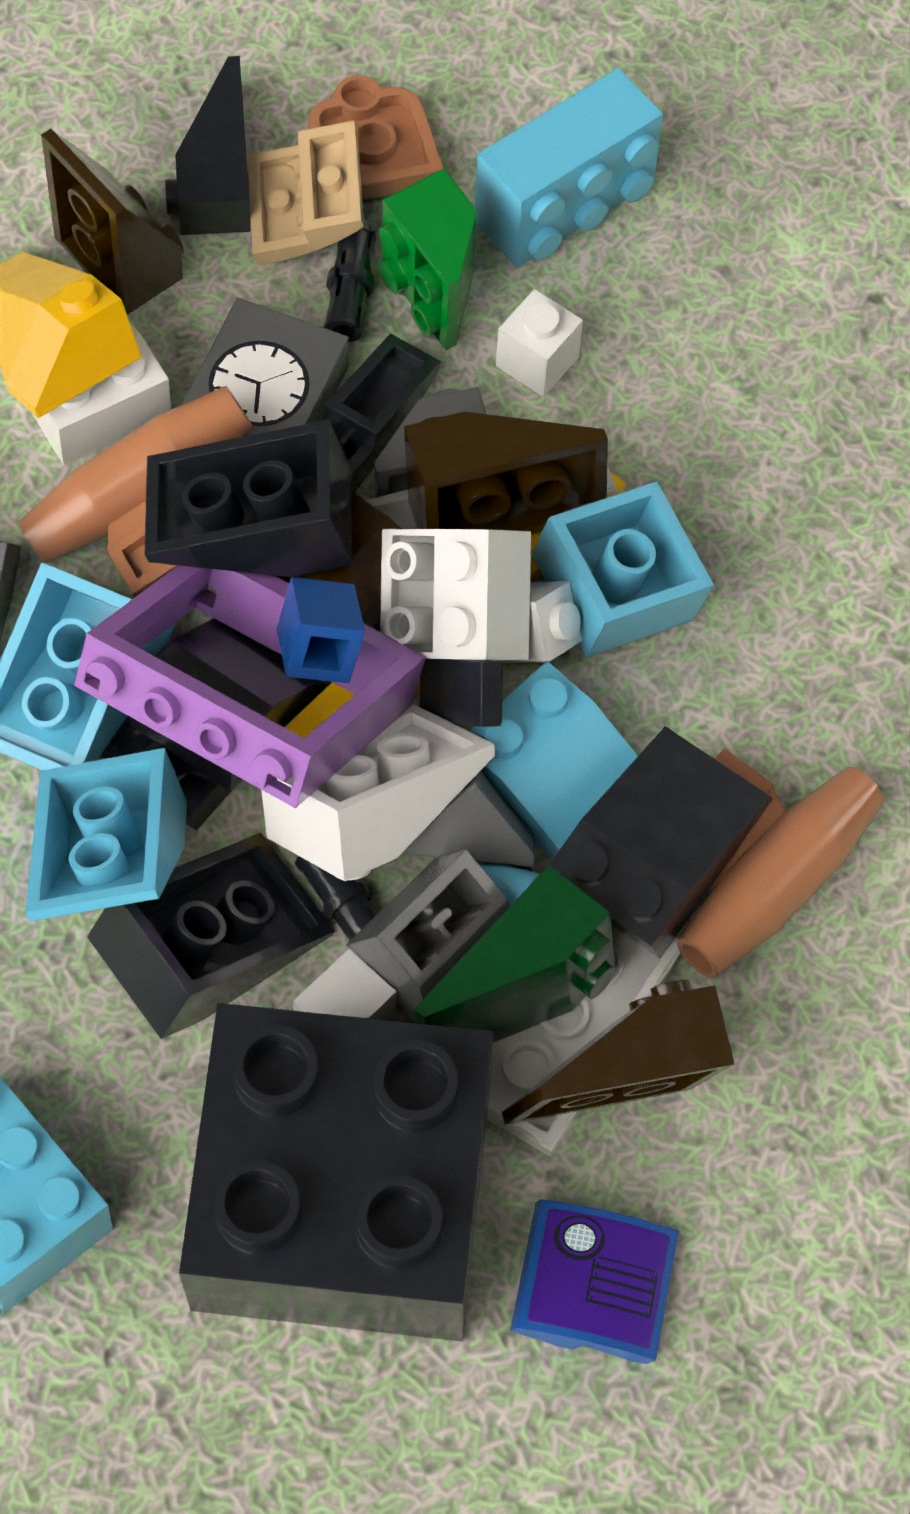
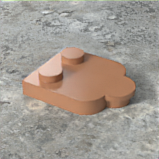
(392, 133)

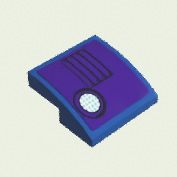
(594, 1280)

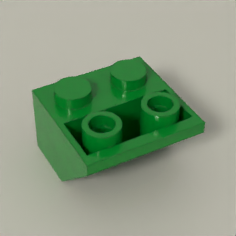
(430, 253)

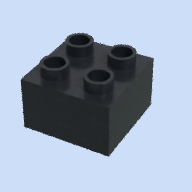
(338, 1171)

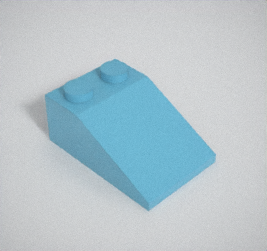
(41, 710)
(553, 755)
(105, 834)

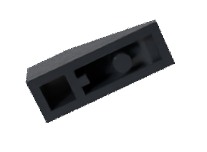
(212, 163)

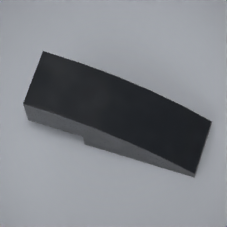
(377, 402)

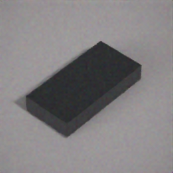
(463, 691)

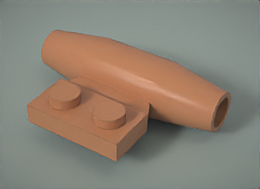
(110, 489)
(777, 865)

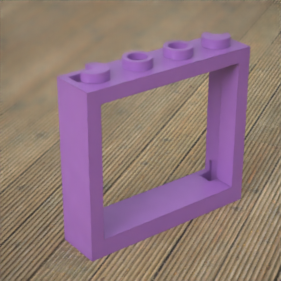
(217, 726)

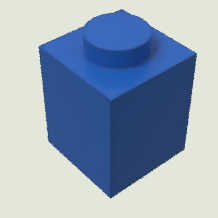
(320, 630)

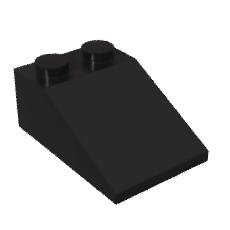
(252, 504)
(240, 671)
(660, 838)
(209, 935)

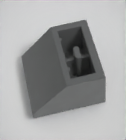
(430, 927)

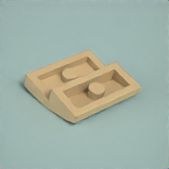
(305, 193)

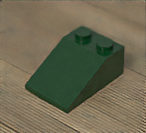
(528, 964)

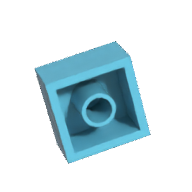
(625, 567)

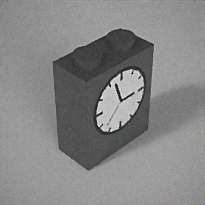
(273, 366)

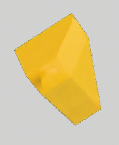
(58, 332)

